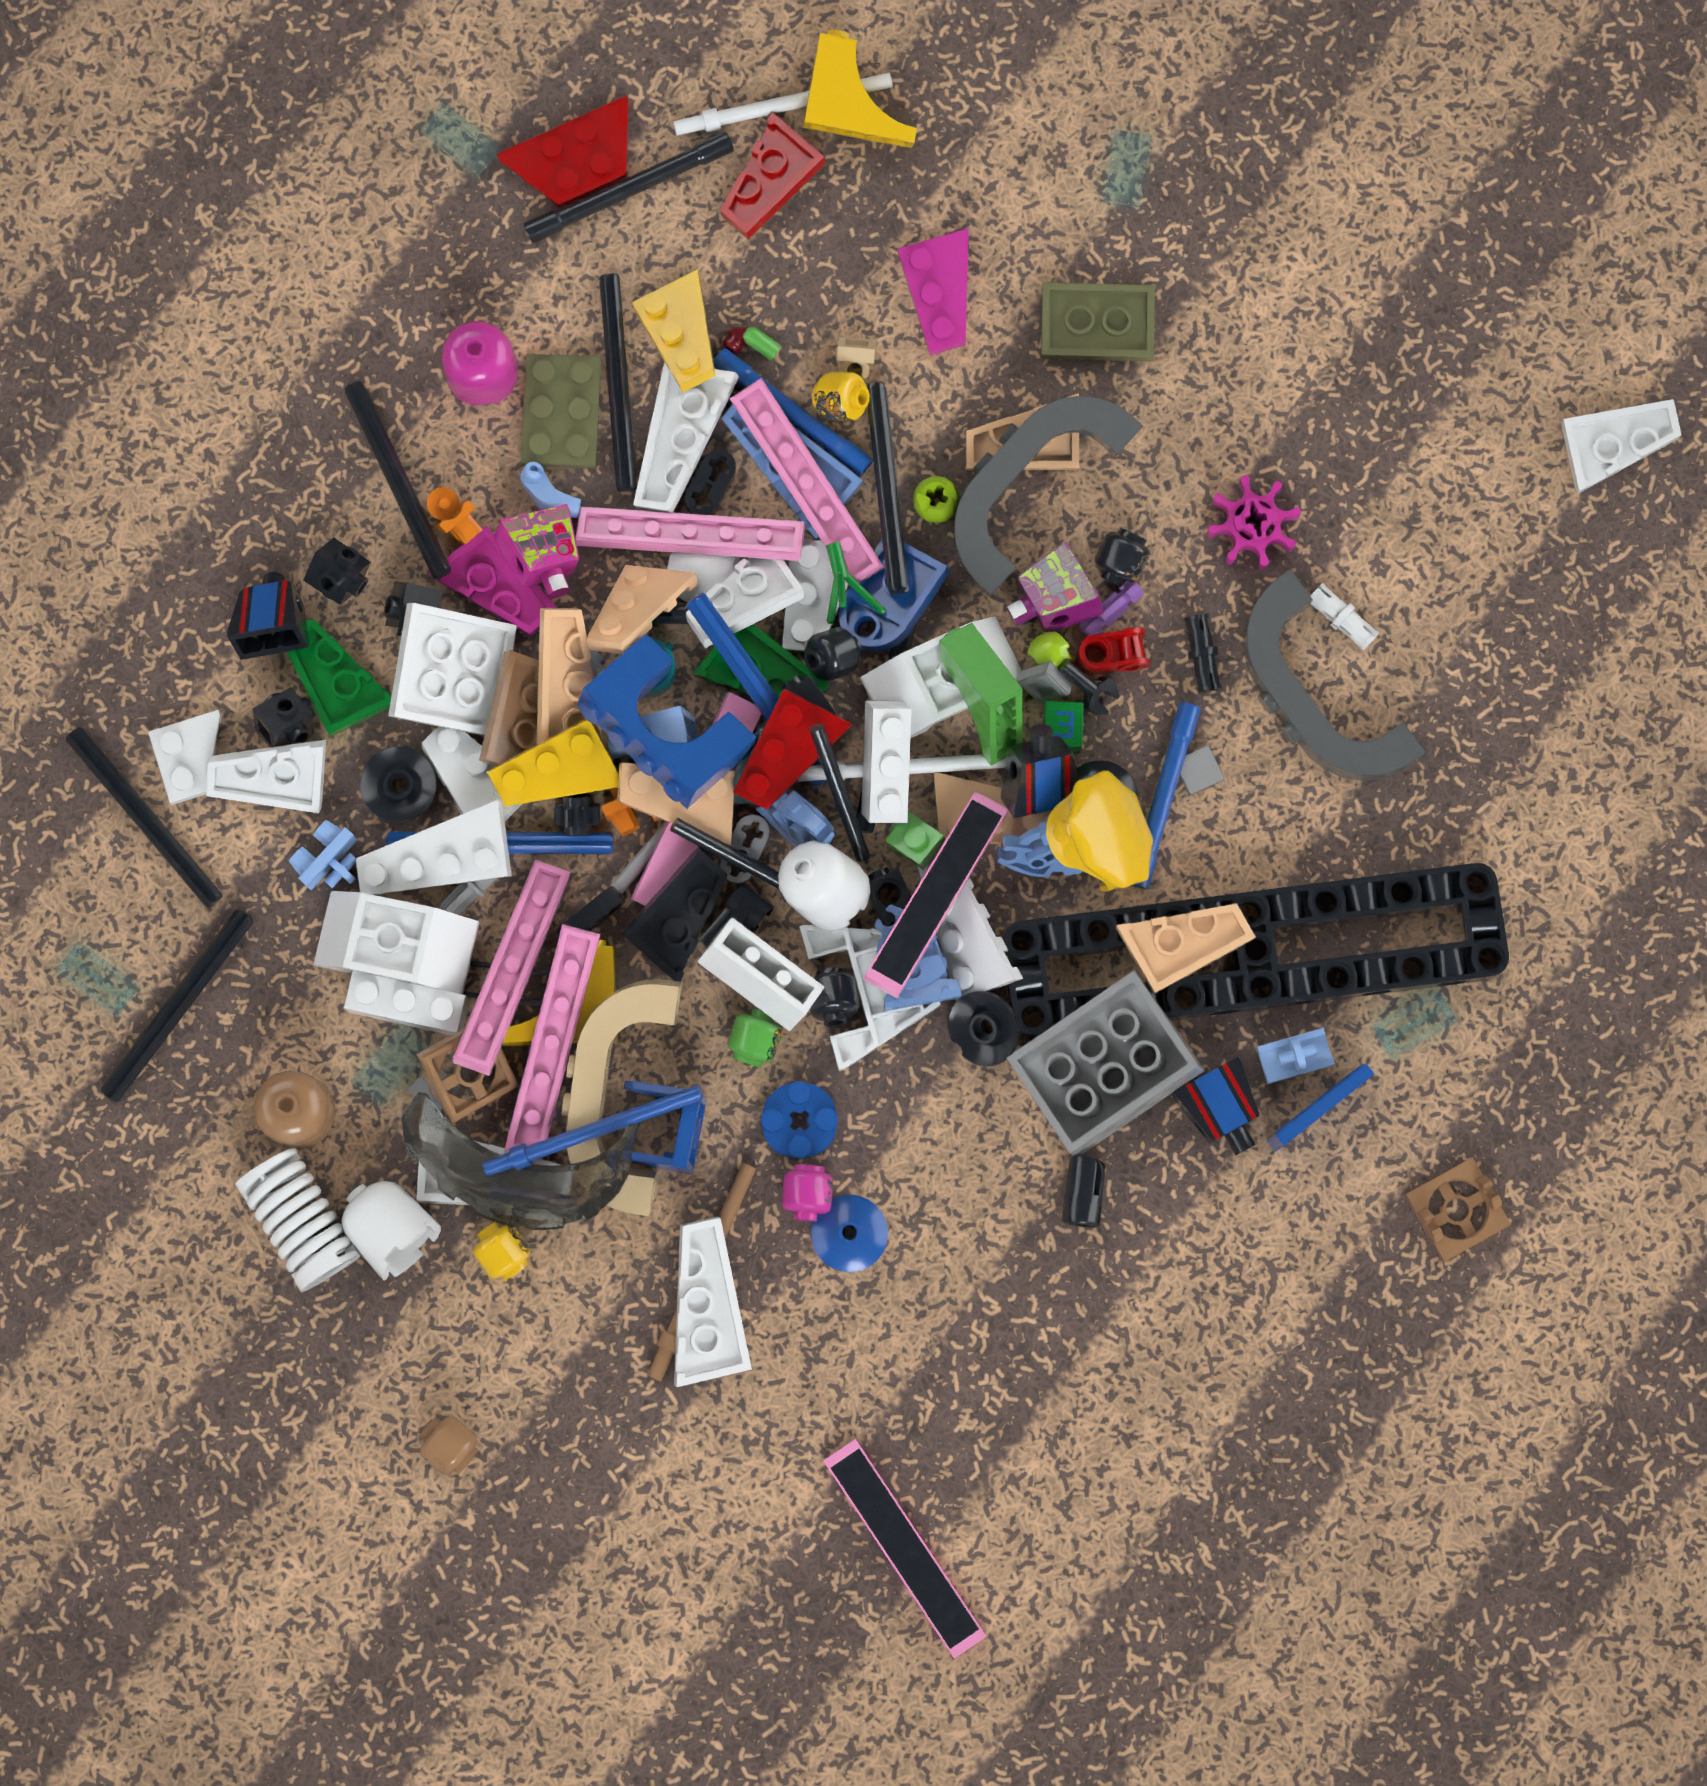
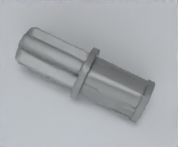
(464, 895)

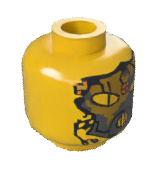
(840, 396)
(501, 1251)

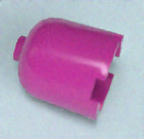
(479, 363)

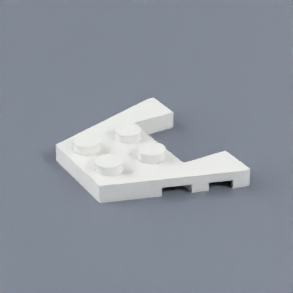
(882, 1024)

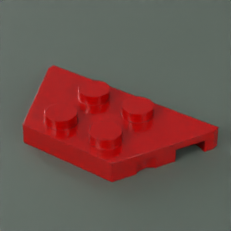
(575, 156)

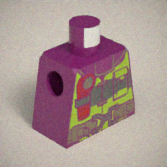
(1056, 593)

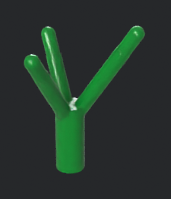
(841, 575)

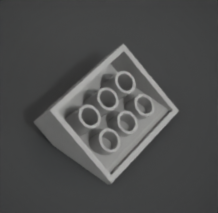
(1105, 1064)

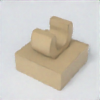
(856, 351)

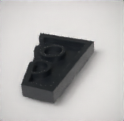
(675, 915)

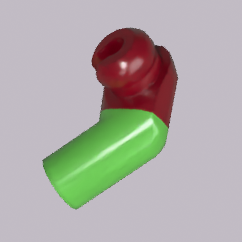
(753, 338)

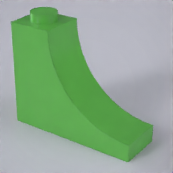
(986, 688)

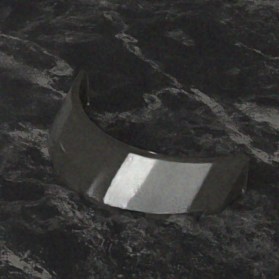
(527, 1197)

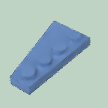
(841, 478)

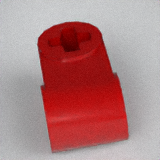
(1120, 650)

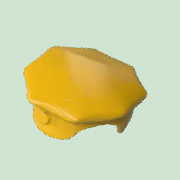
(1102, 832)

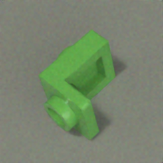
(915, 840)

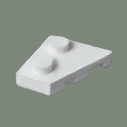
(184, 755)

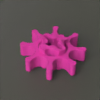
(1243, 534)

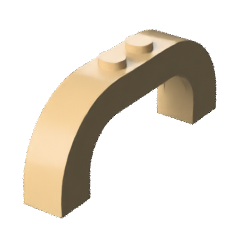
(635, 1003)

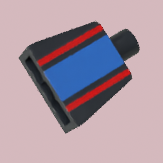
(268, 619)
(1038, 773)
(1221, 1105)

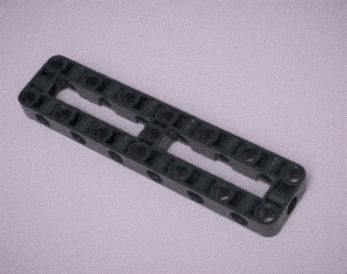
(1278, 908)

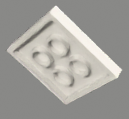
(448, 668)

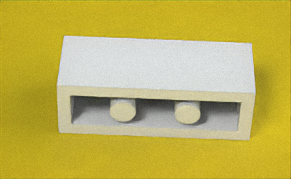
(886, 761)
(760, 974)
(406, 1003)

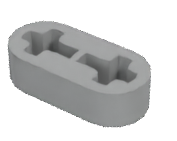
(755, 850)

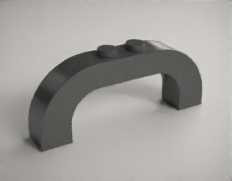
(1077, 414)
(1296, 709)

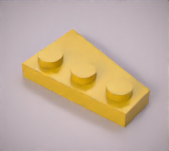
(679, 330)
(556, 768)

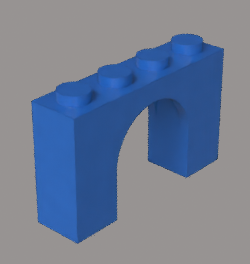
(681, 768)

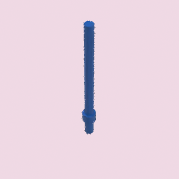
(523, 1155)

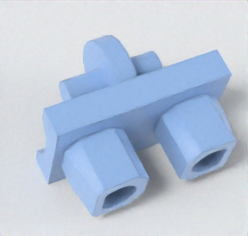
(314, 869)
(1295, 1056)

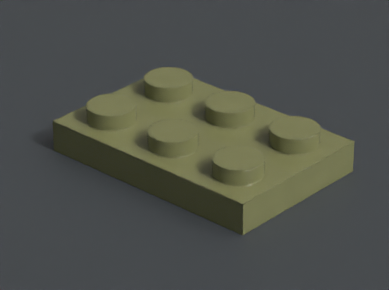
(1097, 322)
(561, 410)

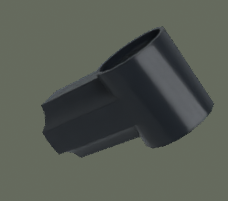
(745, 907)

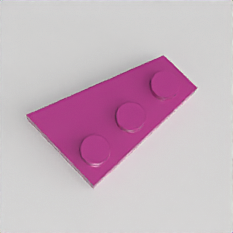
(938, 287)
(487, 580)

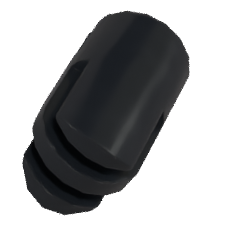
(1084, 1192)

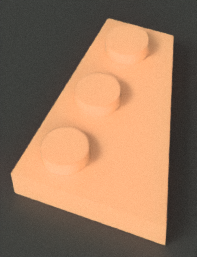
(1181, 944)

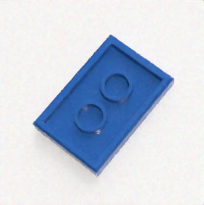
(1320, 1107)

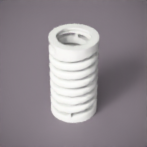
(308, 1267)

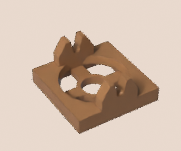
(454, 1107)
(1495, 1217)

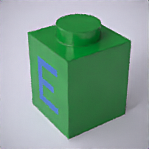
(1066, 722)

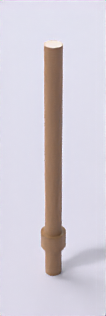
(667, 1340)

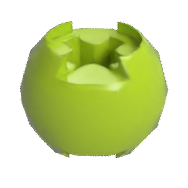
(930, 487)
(1049, 647)

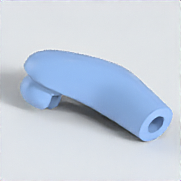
(543, 492)

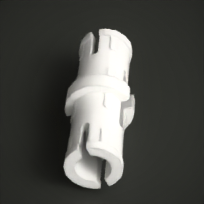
(1343, 616)

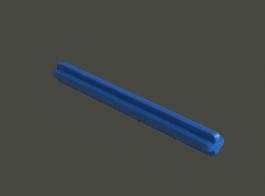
(736, 657)
(544, 842)

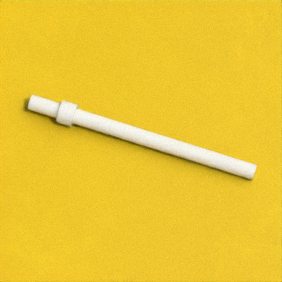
(712, 120)
(916, 766)

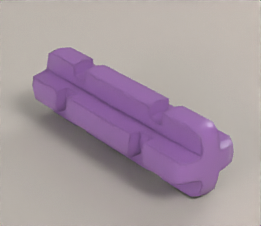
(1113, 608)

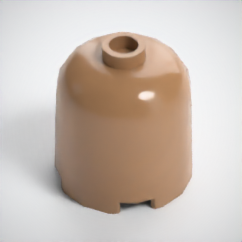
(294, 1110)

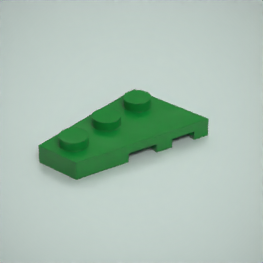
(771, 659)
(336, 682)

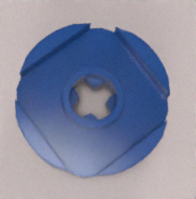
(777, 1120)

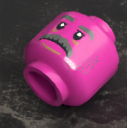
(807, 1192)

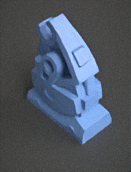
(798, 820)
(1031, 854)
(927, 981)

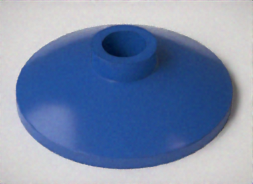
(855, 1253)

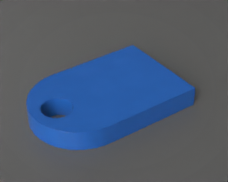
(902, 610)

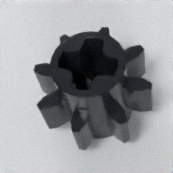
(577, 814)

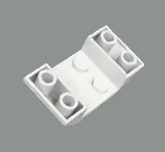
(925, 683)
(396, 940)

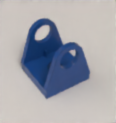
(688, 1133)

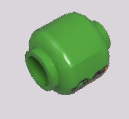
(754, 1038)

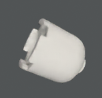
(823, 884)
(387, 1227)

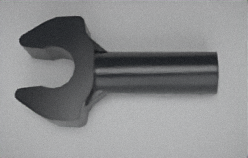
(1091, 688)

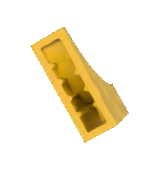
(840, 102)
(600, 985)

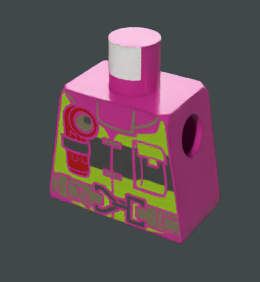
(540, 548)

